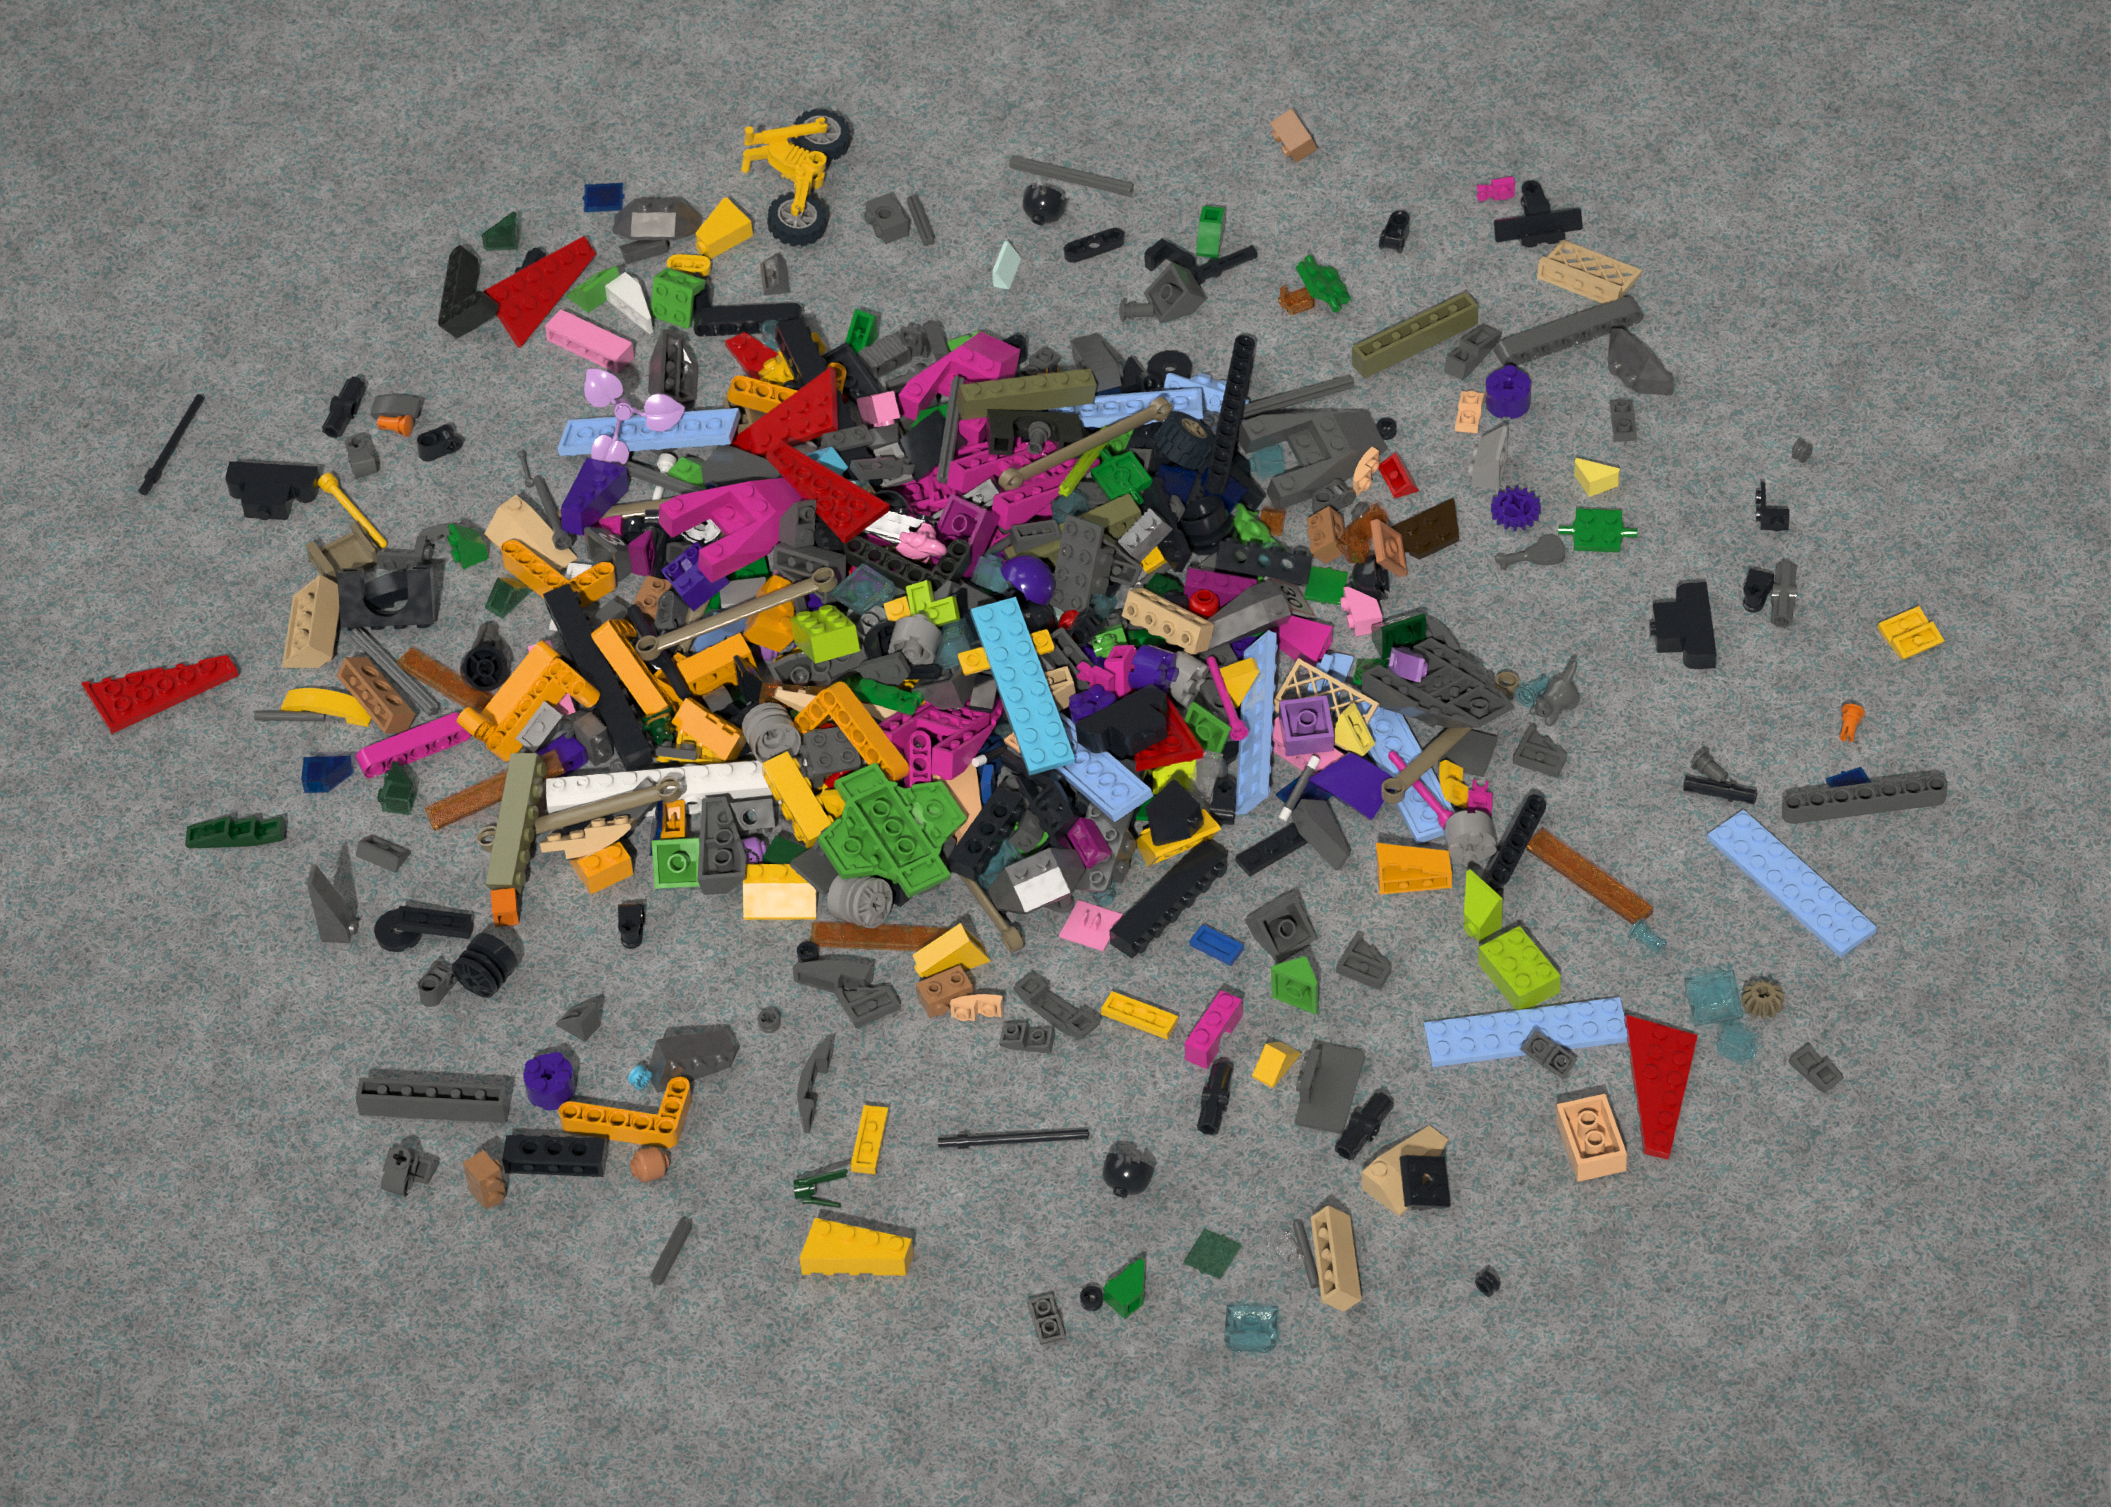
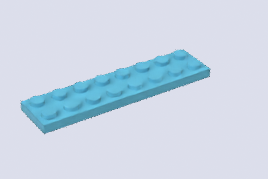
(1022, 686)

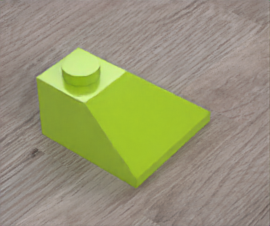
(1481, 908)

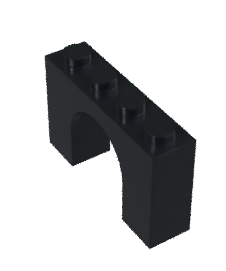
(358, 612)

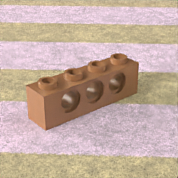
(375, 695)

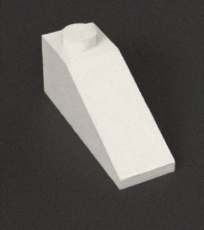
(627, 296)

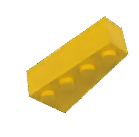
(797, 799)
(854, 1250)

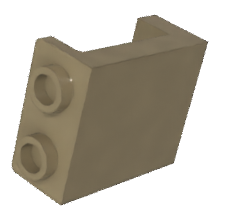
(346, 552)

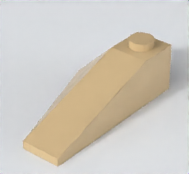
(520, 522)
(1383, 1176)

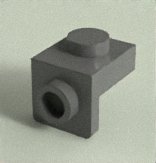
(1028, 832)

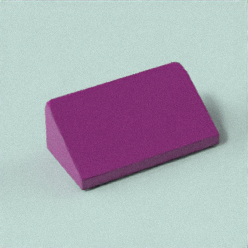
(642, 554)
(1088, 842)

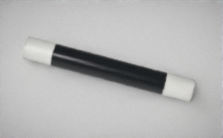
(989, 756)

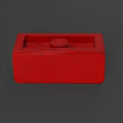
(1397, 476)

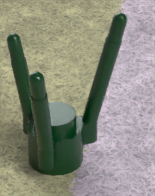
(807, 1186)

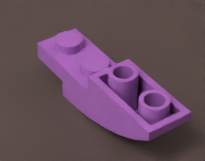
(1407, 664)

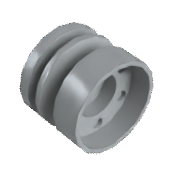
(770, 732)
(860, 900)

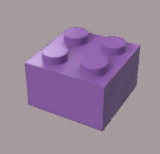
(1306, 725)

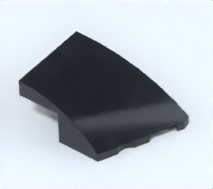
(924, 444)

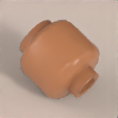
(649, 1164)

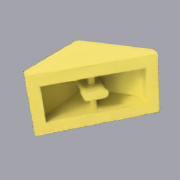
(1596, 477)
(1352, 731)

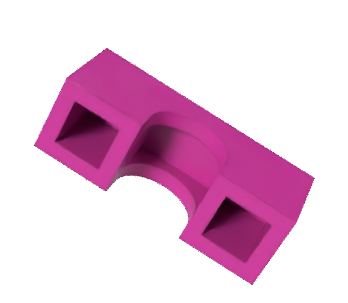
(1205, 1038)

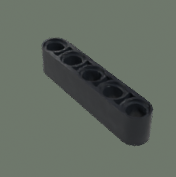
(743, 318)
(1514, 842)

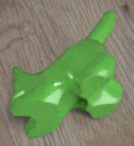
(1250, 528)

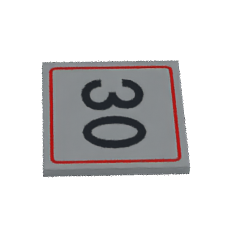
(1294, 598)

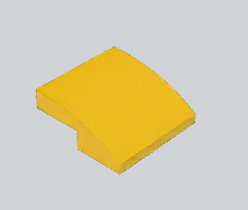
(1910, 633)

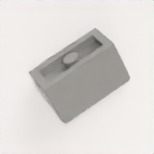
(540, 727)

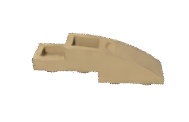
(596, 837)

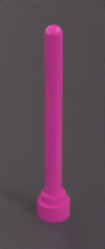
(1239, 729)
(1442, 814)

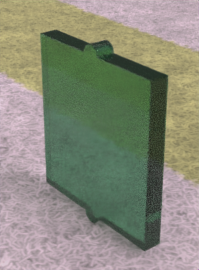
(1212, 1254)

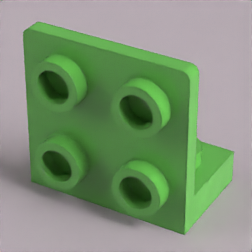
(674, 296)

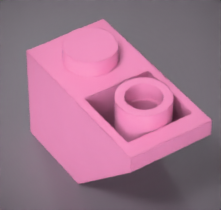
(1362, 611)

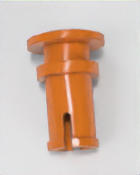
(400, 425)
(1851, 718)

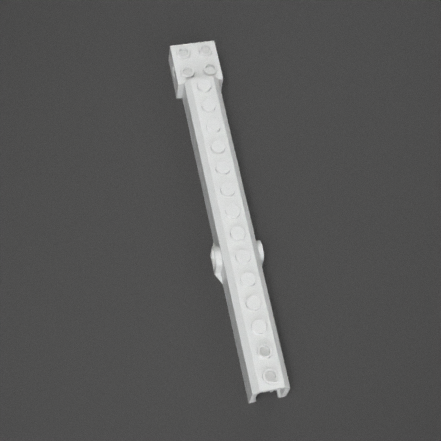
(734, 780)

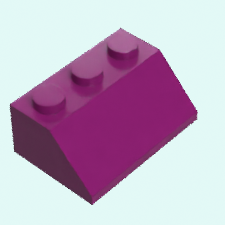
(969, 523)
(1223, 584)

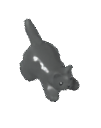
(1559, 694)

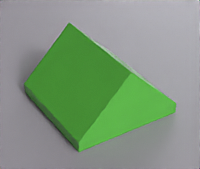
(592, 291)
(1295, 984)

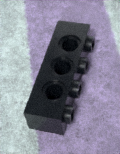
(1226, 562)
(975, 839)
(566, 1161)

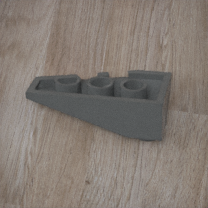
(721, 852)

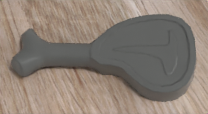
(1547, 551)

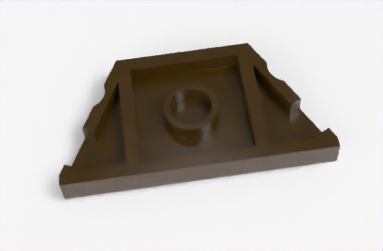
(1429, 530)

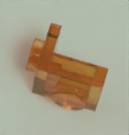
(1295, 301)

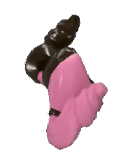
(918, 545)

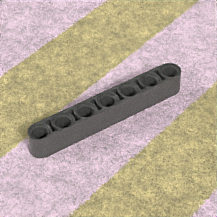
(1568, 331)
(1864, 799)

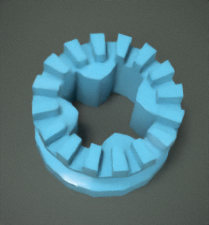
(639, 1077)

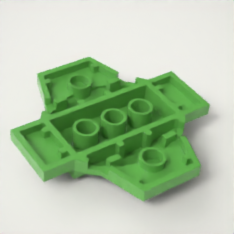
(892, 830)

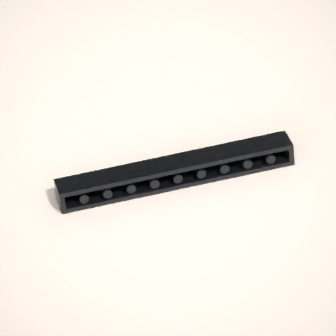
(805, 365)
(591, 664)

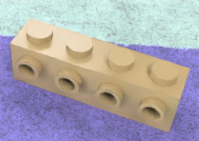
(1168, 620)
(1335, 1258)

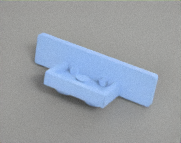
(1211, 389)
(1336, 666)

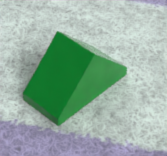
(862, 330)

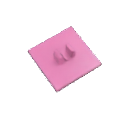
(1090, 925)

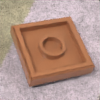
(1388, 548)

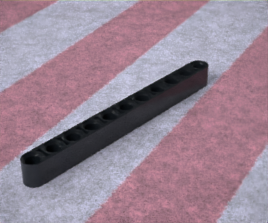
(1230, 415)

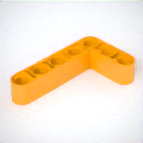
(771, 393)
(543, 578)
(614, 642)
(550, 686)
(484, 723)
(857, 725)
(634, 1127)

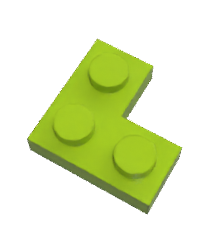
(937, 612)

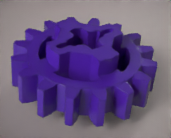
(1515, 508)

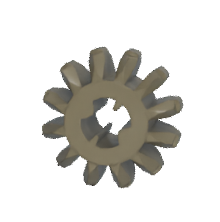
(1762, 999)

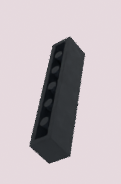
(1168, 899)

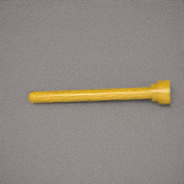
(329, 484)

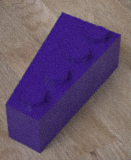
(592, 494)

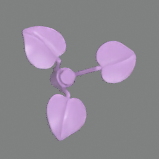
(604, 387)

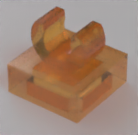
(1274, 521)

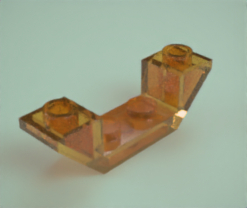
(1355, 537)

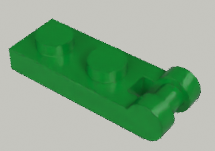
(888, 696)

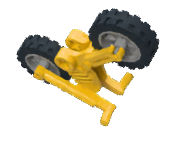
(797, 163)

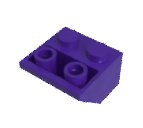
(689, 580)

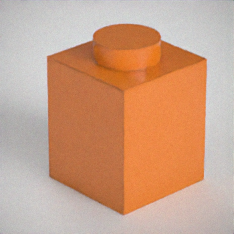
(504, 907)

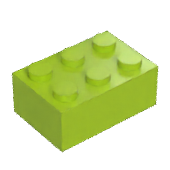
(824, 634)
(1519, 969)

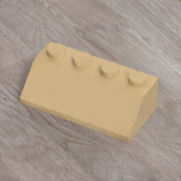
(312, 625)

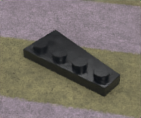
(858, 380)
(1174, 544)

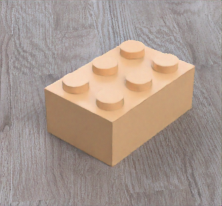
(1591, 1137)

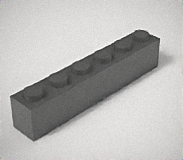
(432, 1100)

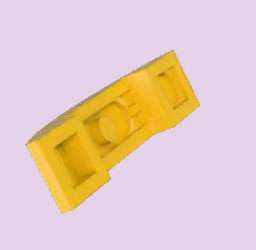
(328, 703)

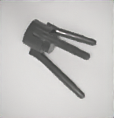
(487, 636)

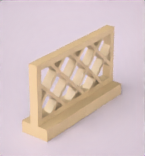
(1586, 282)
(1292, 675)

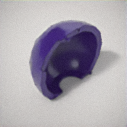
(1030, 577)

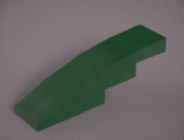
(231, 833)

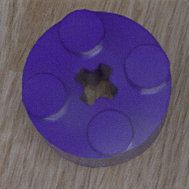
(1508, 393)
(1154, 667)
(1089, 702)
(549, 1081)

